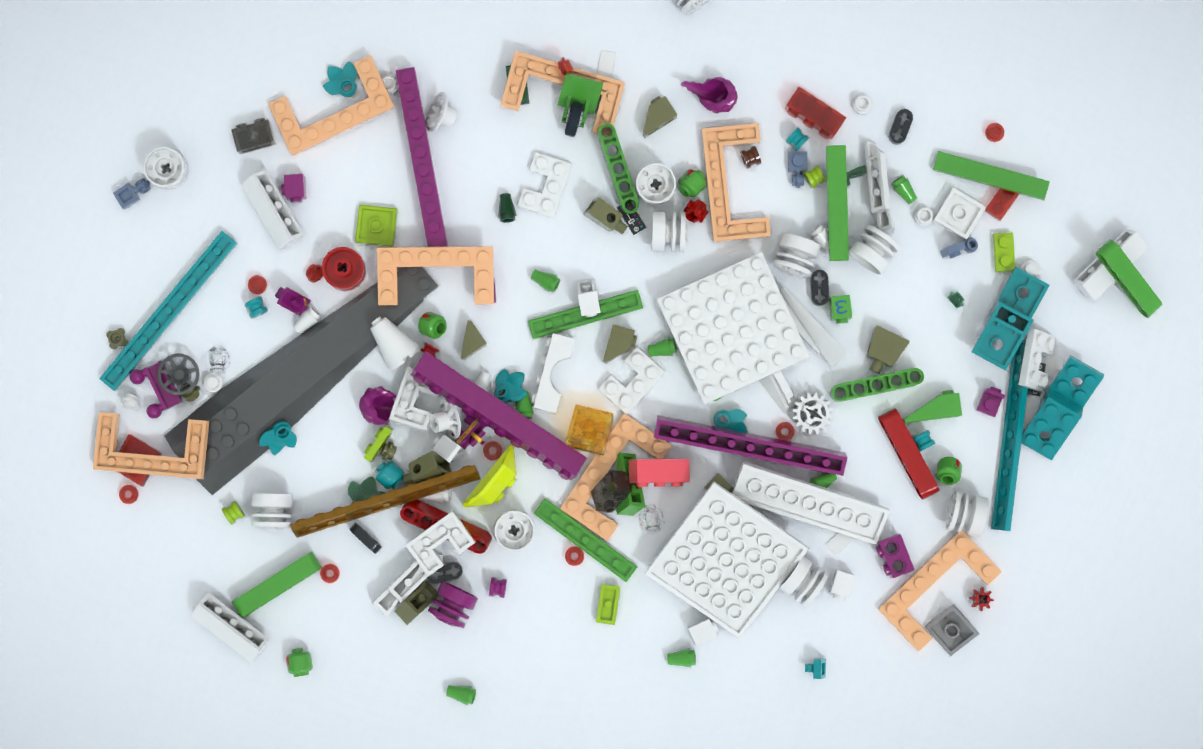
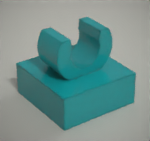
(817, 668)

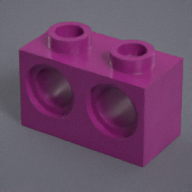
(900, 553)

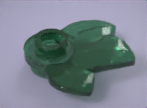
(364, 490)

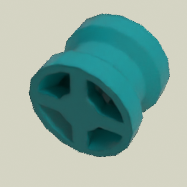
(797, 139)
(256, 307)
(923, 440)

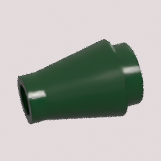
(506, 208)

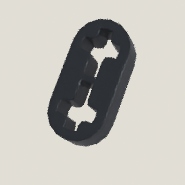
(904, 128)
(824, 287)
(365, 538)
(446, 577)

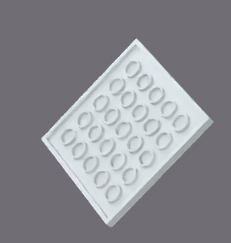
(732, 328)
(726, 559)

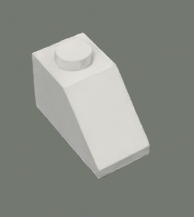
(588, 298)
(446, 448)

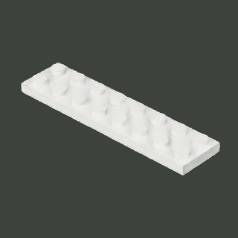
(810, 503)

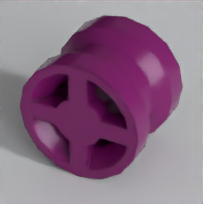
(497, 587)

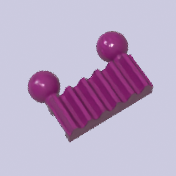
(166, 399)

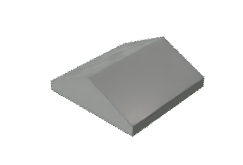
(952, 629)

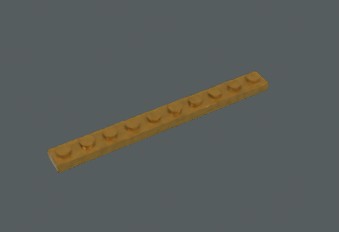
(385, 501)

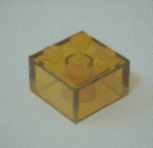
(589, 429)

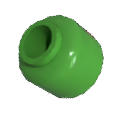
(691, 183)
(432, 325)
(949, 470)
(299, 662)

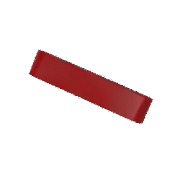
(908, 453)
(419, 519)

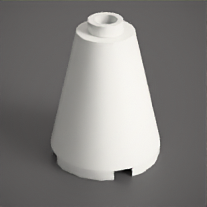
(393, 342)

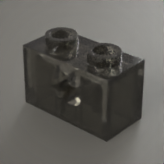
(263, 138)
(611, 491)

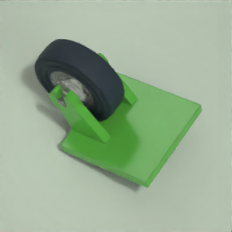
(580, 95)

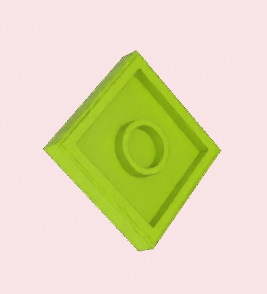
(376, 225)

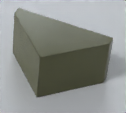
(472, 341)

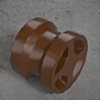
(750, 157)

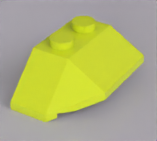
(495, 481)

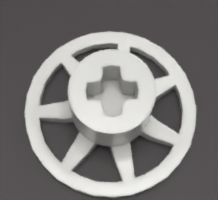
(443, 113)
(443, 420)

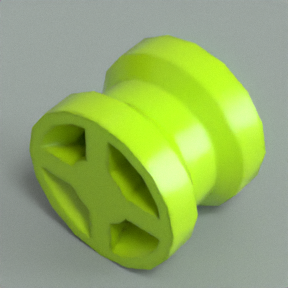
(814, 177)
(233, 512)

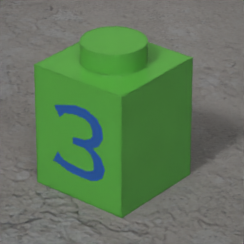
(840, 309)

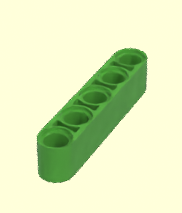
(611, 161)
(1128, 278)
(886, 385)
(276, 584)

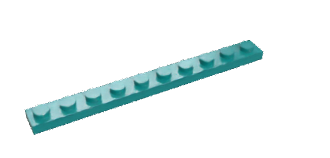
(168, 311)
(1010, 446)

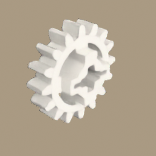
(807, 420)

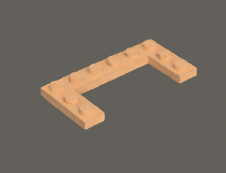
(528, 65)
(303, 139)
(713, 142)
(442, 256)
(188, 467)
(576, 502)
(957, 547)

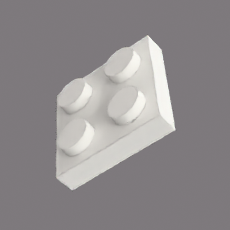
(959, 213)

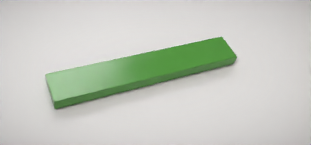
(991, 175)
(837, 203)
(572, 317)
(585, 540)

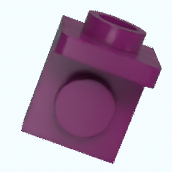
(990, 401)

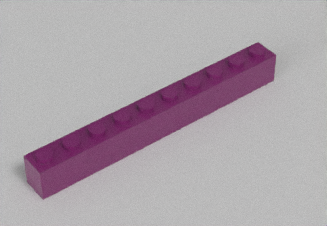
(421, 157)
(498, 416)
(750, 445)

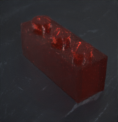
(815, 113)

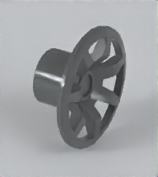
(179, 374)

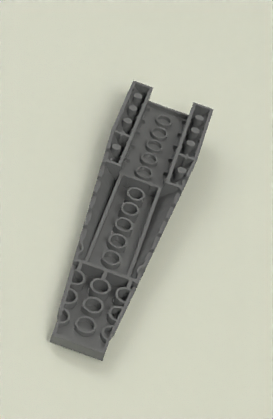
(293, 379)

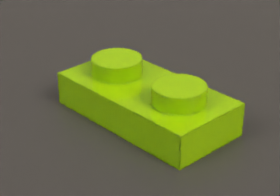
(1003, 252)
(382, 436)
(608, 604)

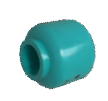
(389, 475)

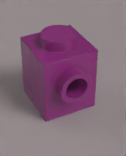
(294, 188)

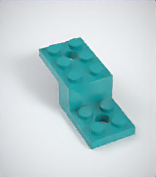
(1010, 318)
(1061, 407)

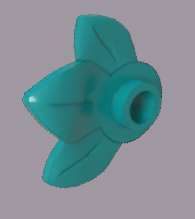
(340, 78)
(511, 385)
(734, 420)
(278, 439)

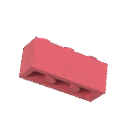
(659, 472)

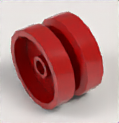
(340, 258)

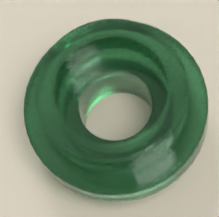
(956, 299)

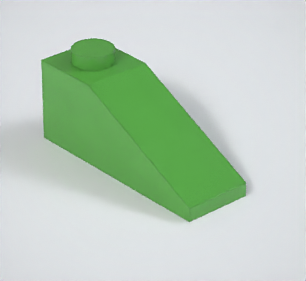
(941, 407)
(635, 500)

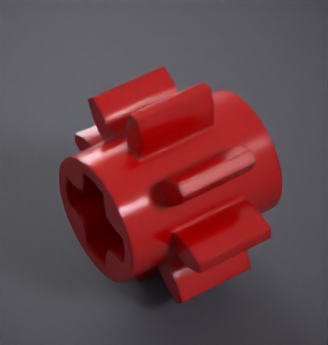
(696, 211)
(975, 598)

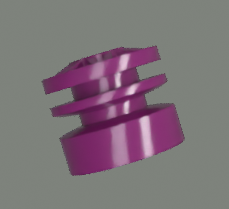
(452, 605)

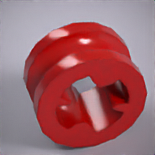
(430, 349)

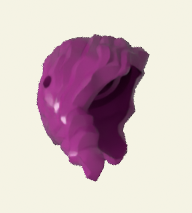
(714, 94)
(377, 405)

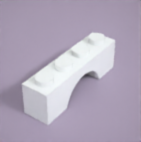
(547, 397)

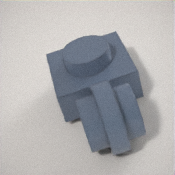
(797, 163)
(128, 195)
(954, 250)

